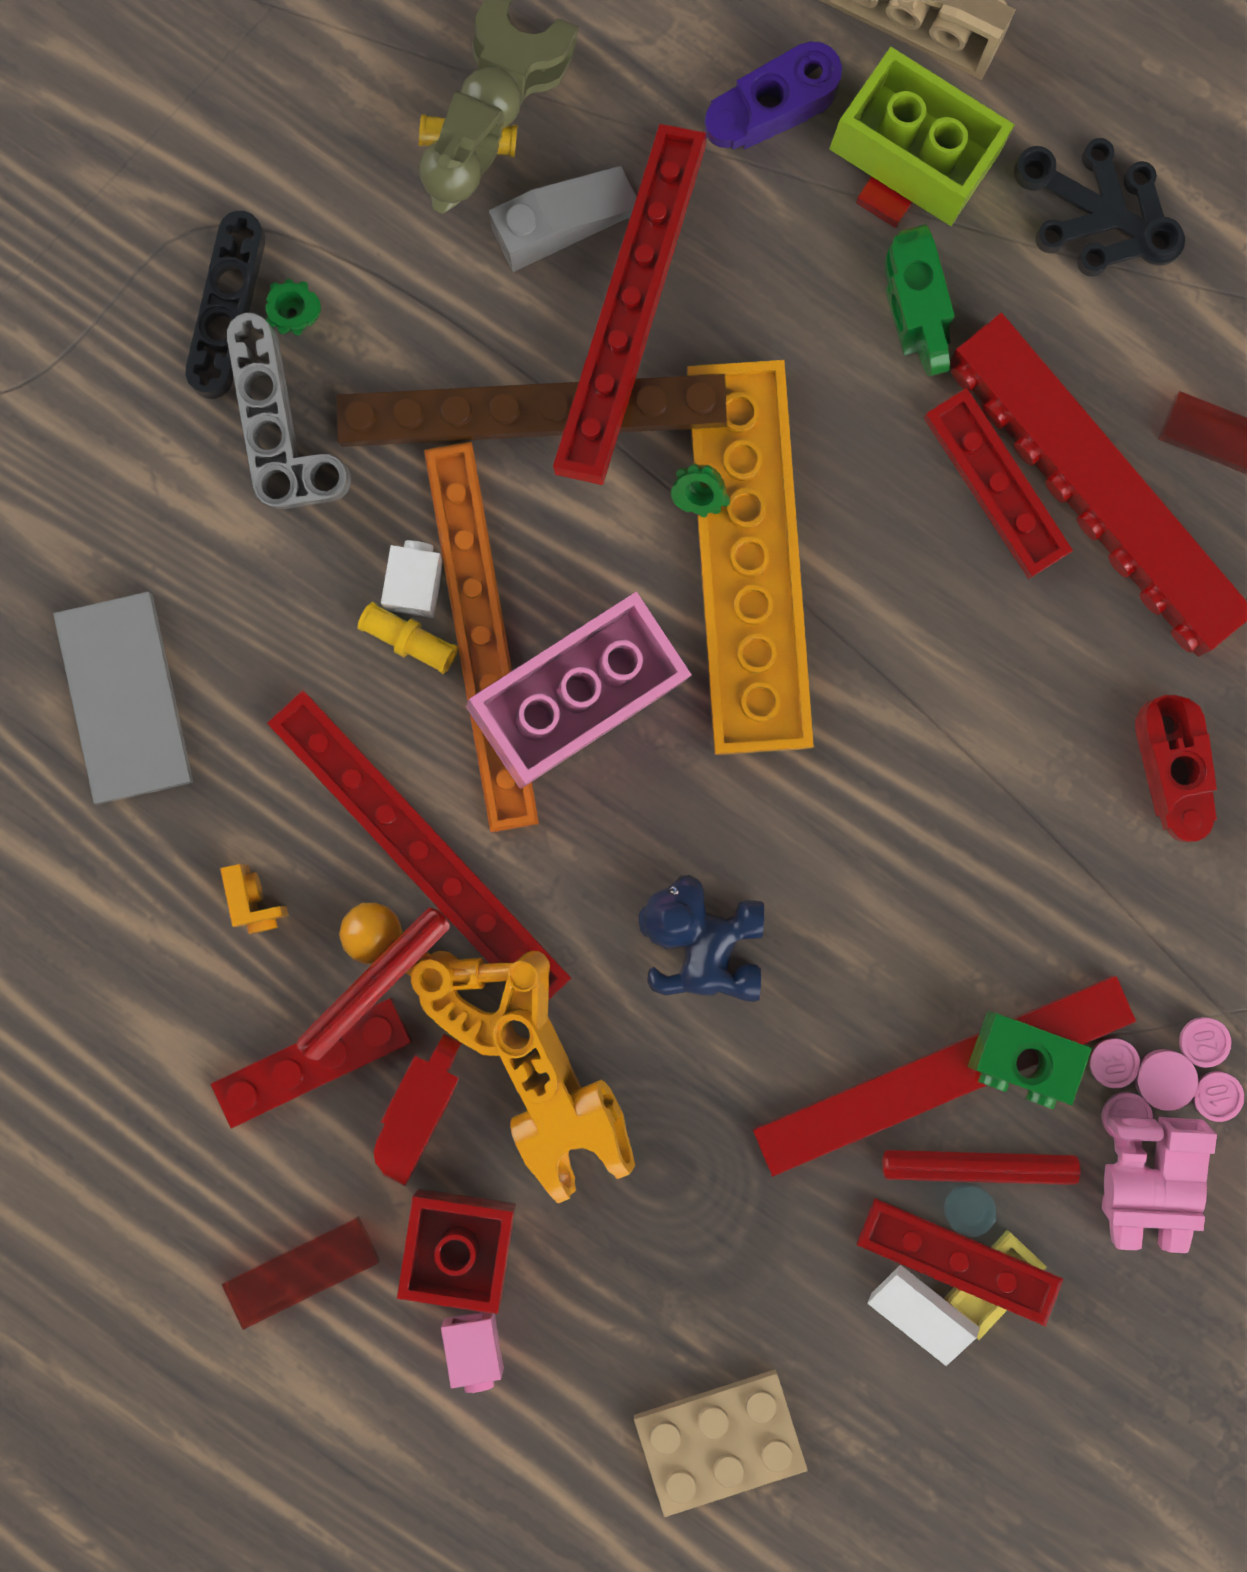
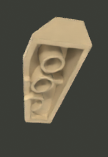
(950, 30)

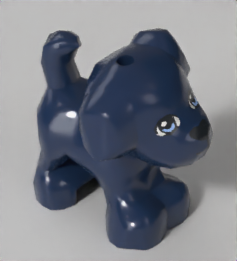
(679, 919)

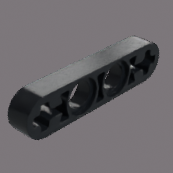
(217, 303)

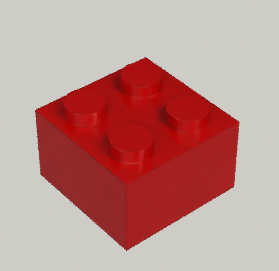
(456, 1251)

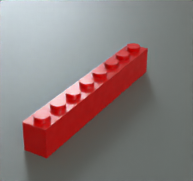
(1099, 486)

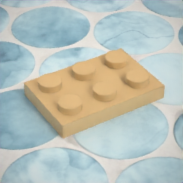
(720, 1443)

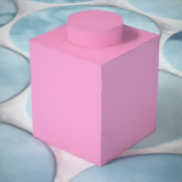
(472, 1351)

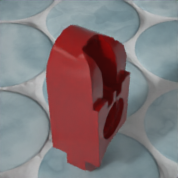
(1189, 808)
(416, 1111)

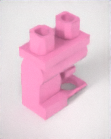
(1161, 1197)

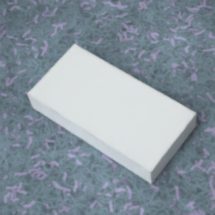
(923, 1315)

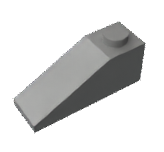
(560, 215)

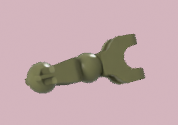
(508, 71)

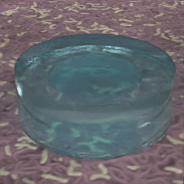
(970, 1210)

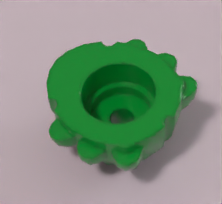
(292, 298)
(699, 490)

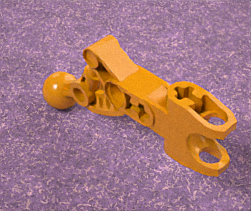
(558, 1109)

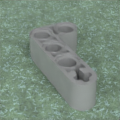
(274, 410)

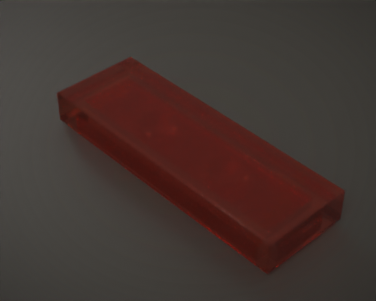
(300, 1272)

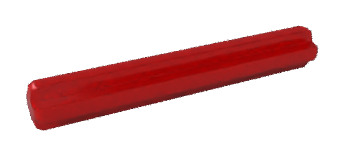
(373, 983)
(981, 1167)

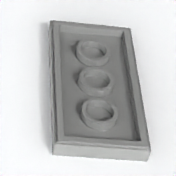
(123, 698)

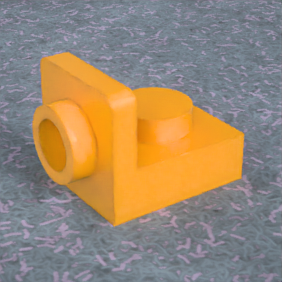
(242, 894)

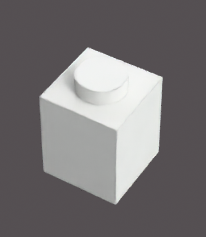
(412, 579)

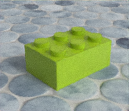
(920, 136)

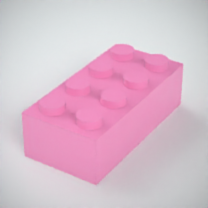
(577, 690)

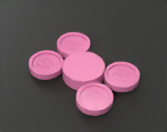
(1169, 1078)

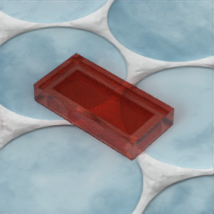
(1207, 431)

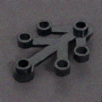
(1105, 210)

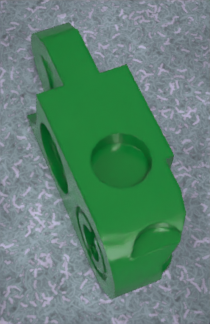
(919, 298)

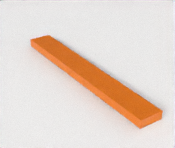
(476, 616)

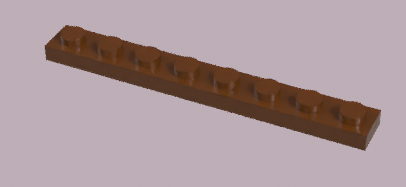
(520, 411)

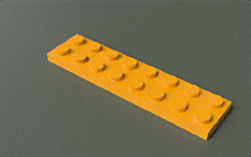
(753, 569)

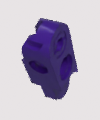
(741, 120)

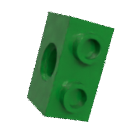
(1059, 1060)

